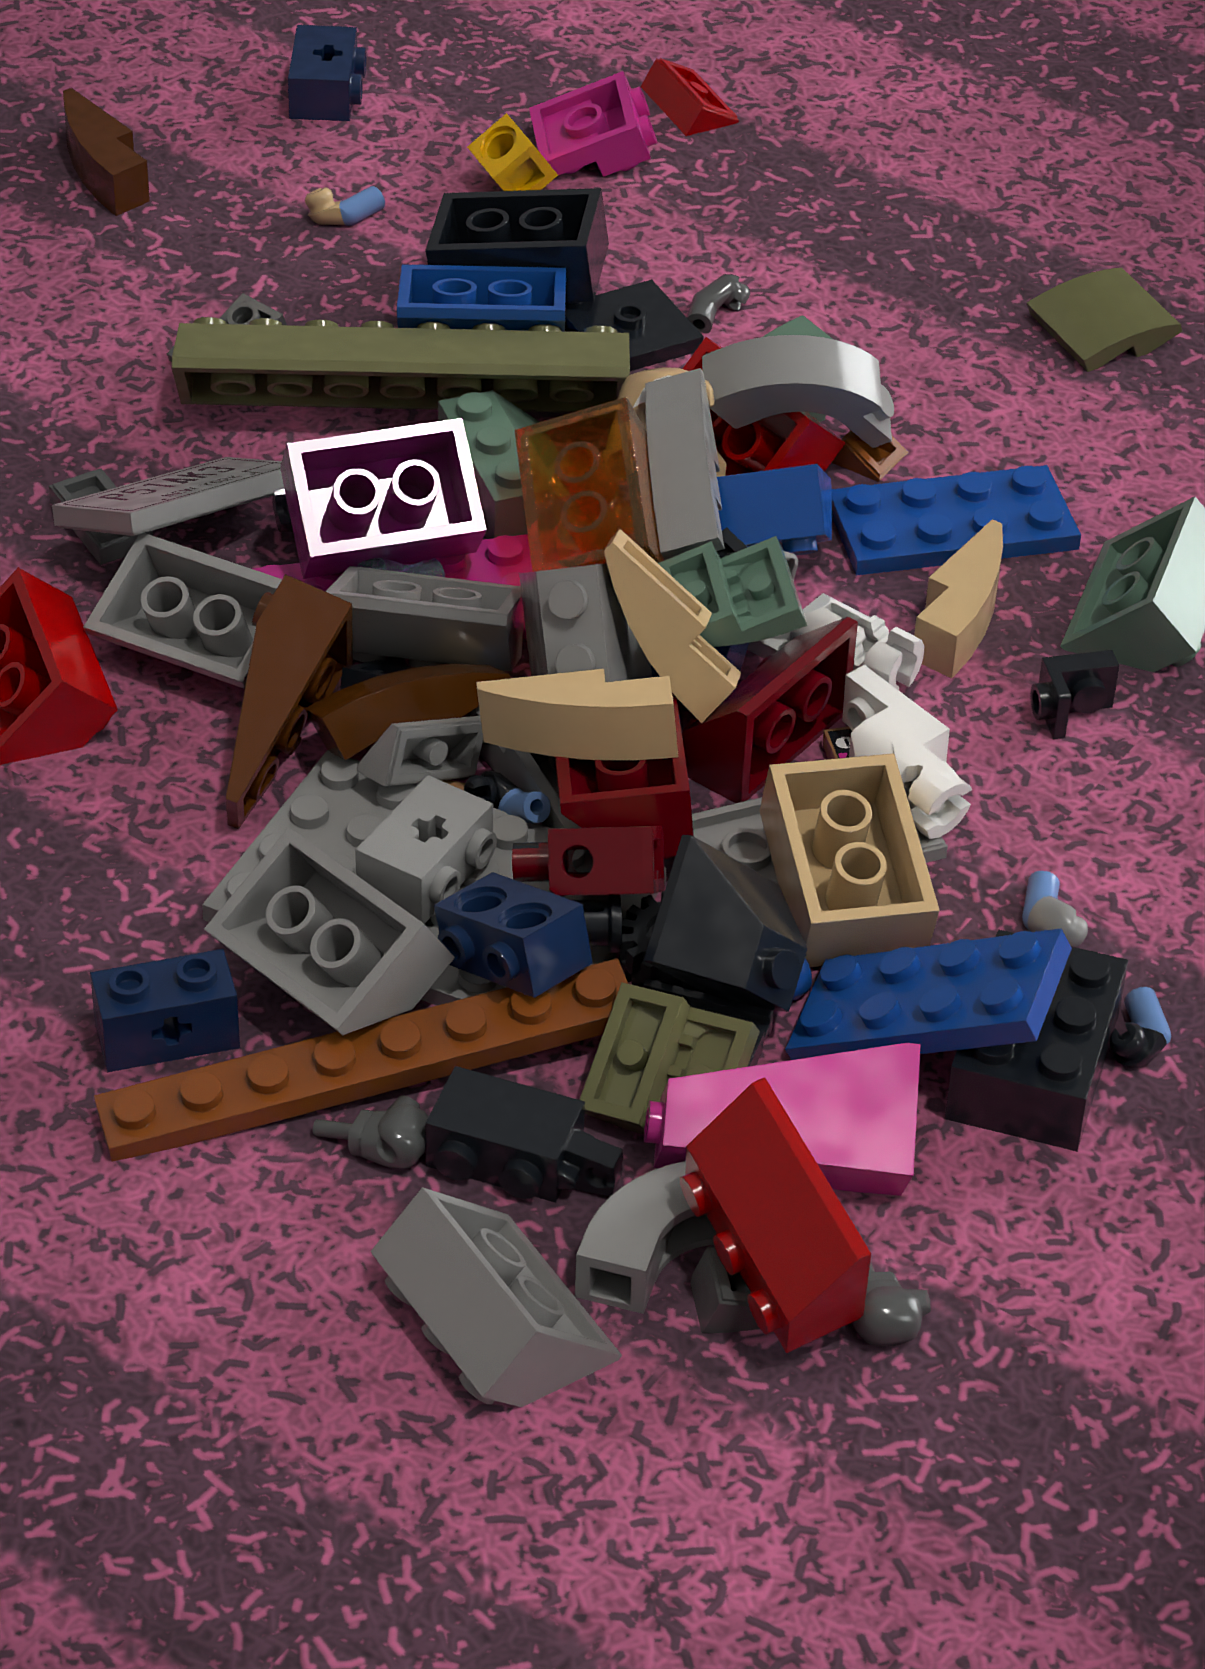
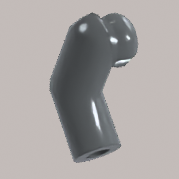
(707, 301)

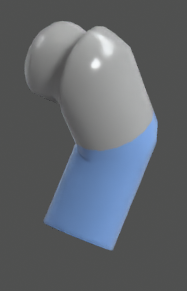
(1046, 912)

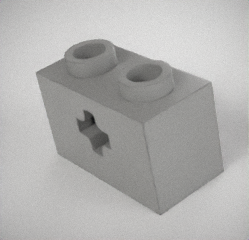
(428, 846)

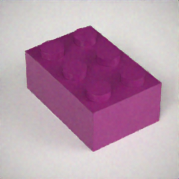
(382, 496)

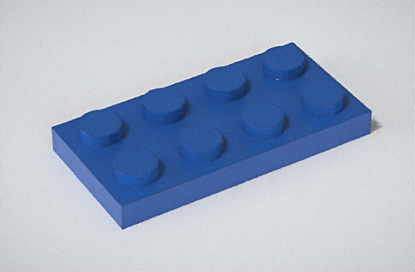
(932, 518)
(934, 996)

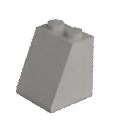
(579, 624)

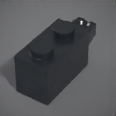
(517, 1139)

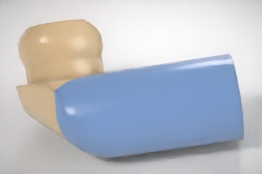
(345, 212)

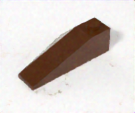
(293, 663)

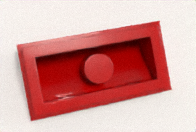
(686, 98)

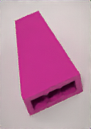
(847, 1106)

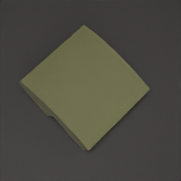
(1103, 317)
(653, 1040)

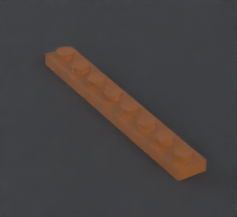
(354, 1065)

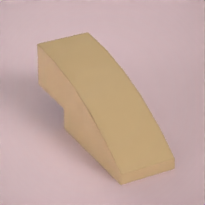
(961, 602)
(669, 628)
(580, 716)

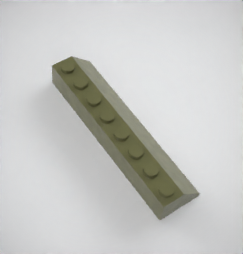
(396, 366)

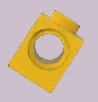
(511, 157)

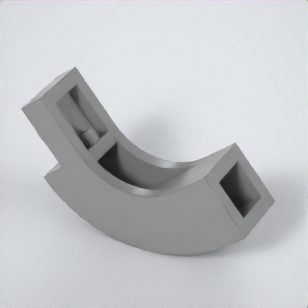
(800, 375)
(636, 1238)

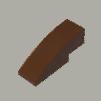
(104, 155)
(364, 711)

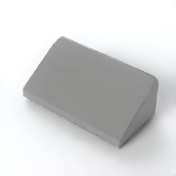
(423, 748)

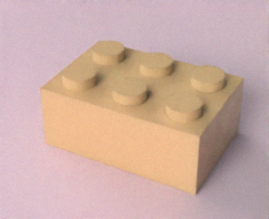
(848, 856)

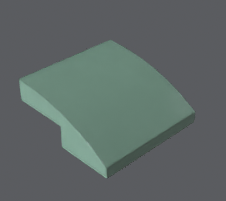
(745, 591)

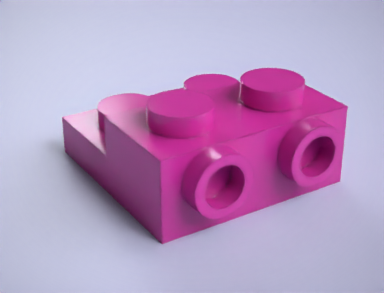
(593, 124)

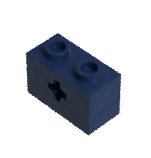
(325, 73)
(165, 1010)

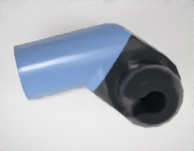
(507, 797)
(1145, 1033)

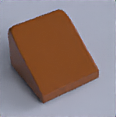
(869, 461)

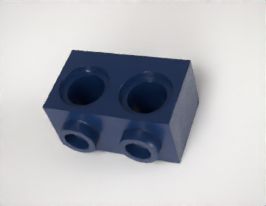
(514, 934)

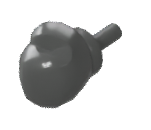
(384, 1137)
(891, 1312)

